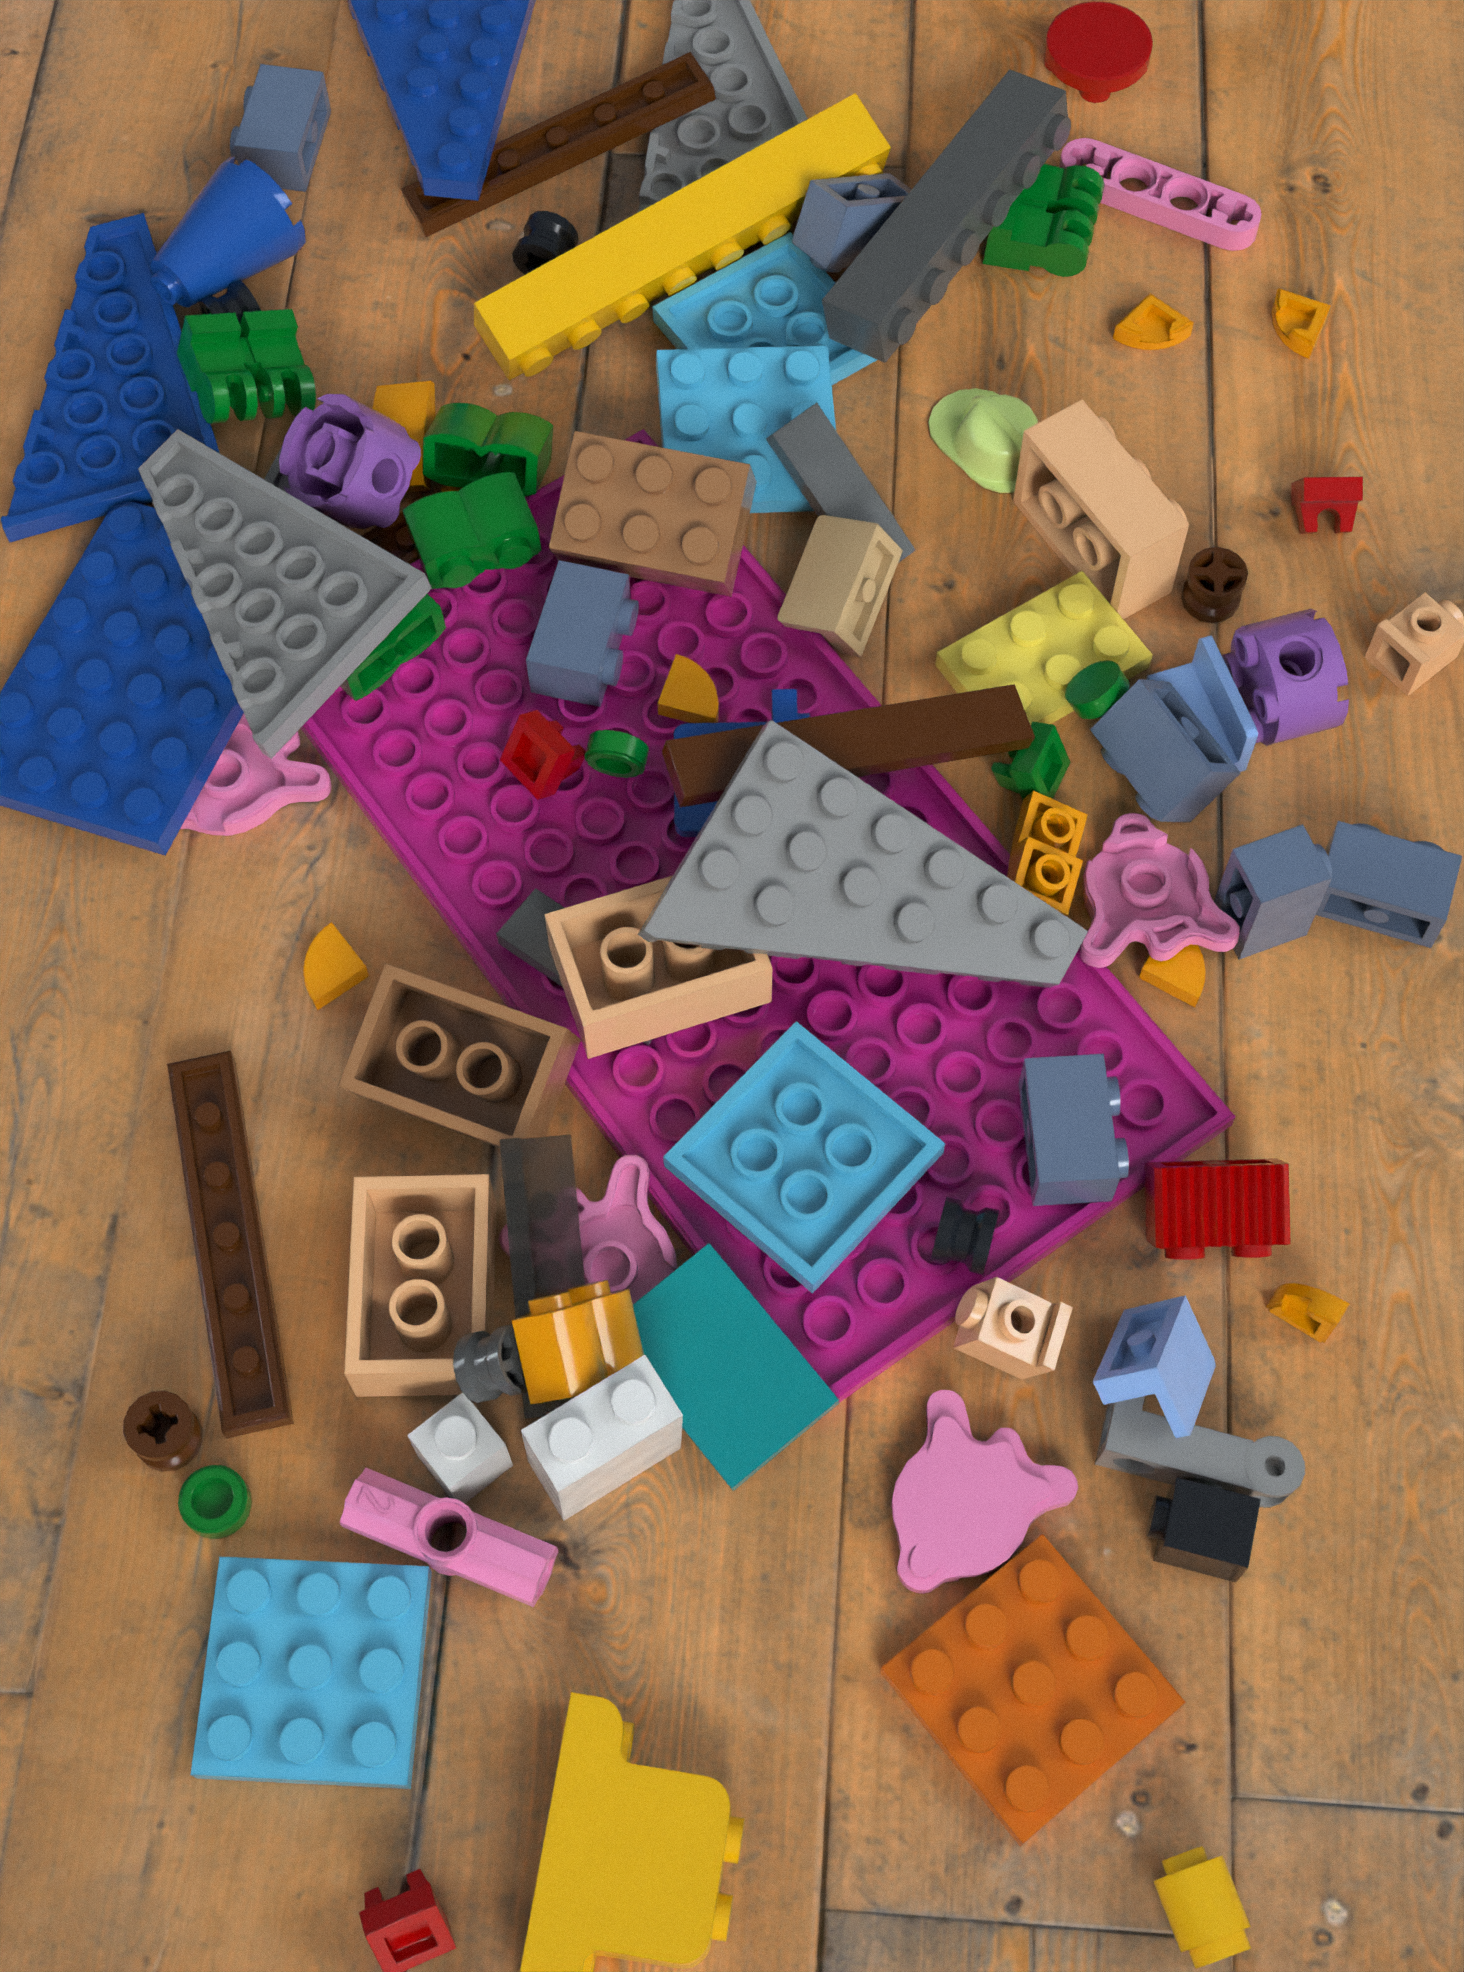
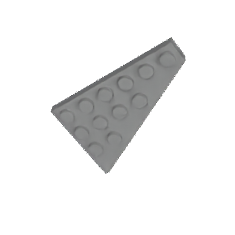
(750, 93)
(277, 583)
(838, 872)

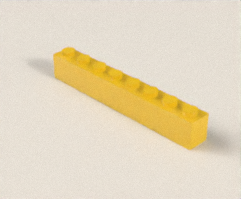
(674, 240)

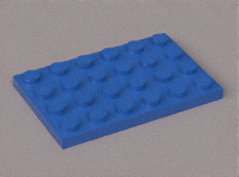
(117, 694)

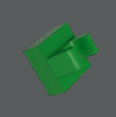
(1036, 767)

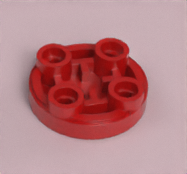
(1098, 48)

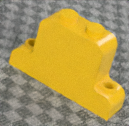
(628, 1855)

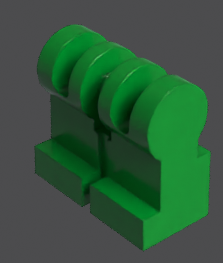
(1049, 223)
(233, 359)

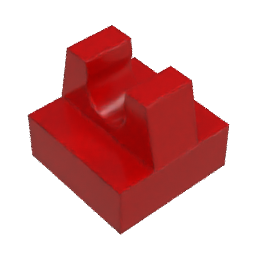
(1331, 494)
(540, 754)
(407, 1926)

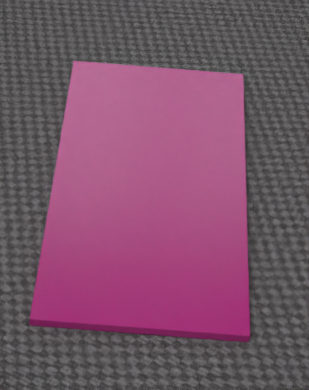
(939, 1045)

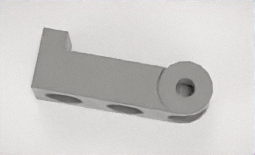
(1146, 1447)

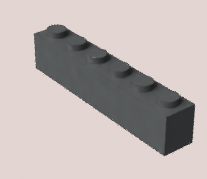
(947, 216)

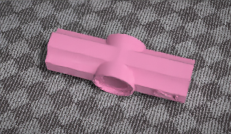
(488, 1555)

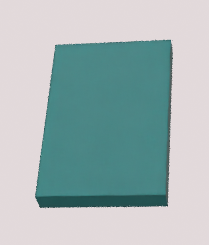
(728, 1367)

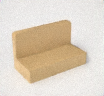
(841, 582)

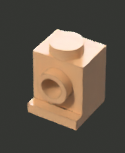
(1417, 642)
(1019, 1348)

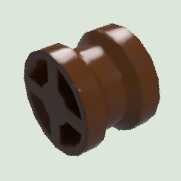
(1228, 577)
(171, 1444)

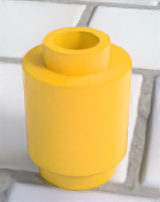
(1203, 1907)

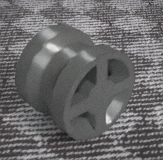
(489, 1365)

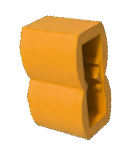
(576, 1340)

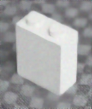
(603, 1437)

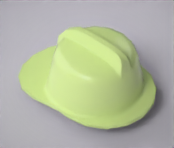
(982, 435)

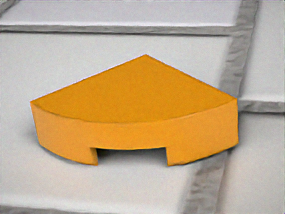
(1298, 321)
(1153, 326)
(689, 693)
(331, 967)
(1179, 976)
(1308, 1309)

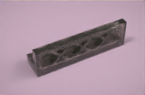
(541, 1226)

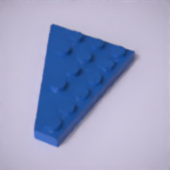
(445, 80)
(108, 391)

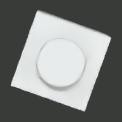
(460, 1449)

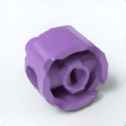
(349, 462)
(1289, 675)

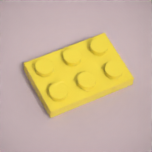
(1044, 648)

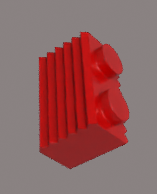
(1216, 1206)

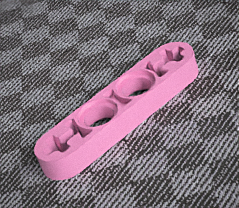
(1166, 184)

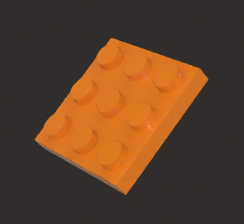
(1031, 1688)

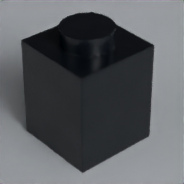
(1204, 1529)

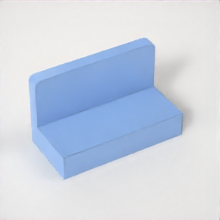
(1215, 700)
(1162, 1354)

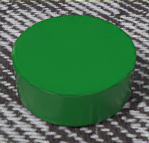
(1096, 689)
(616, 753)
(214, 1501)

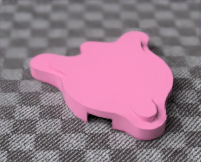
(251, 787)
(1149, 895)
(621, 1234)
(967, 1500)

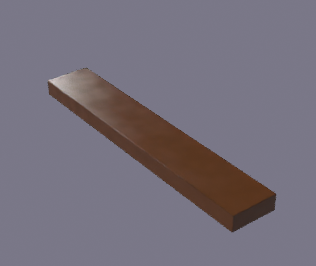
(573, 139)
(864, 739)
(229, 1246)

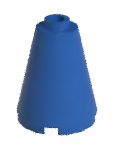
(226, 235)

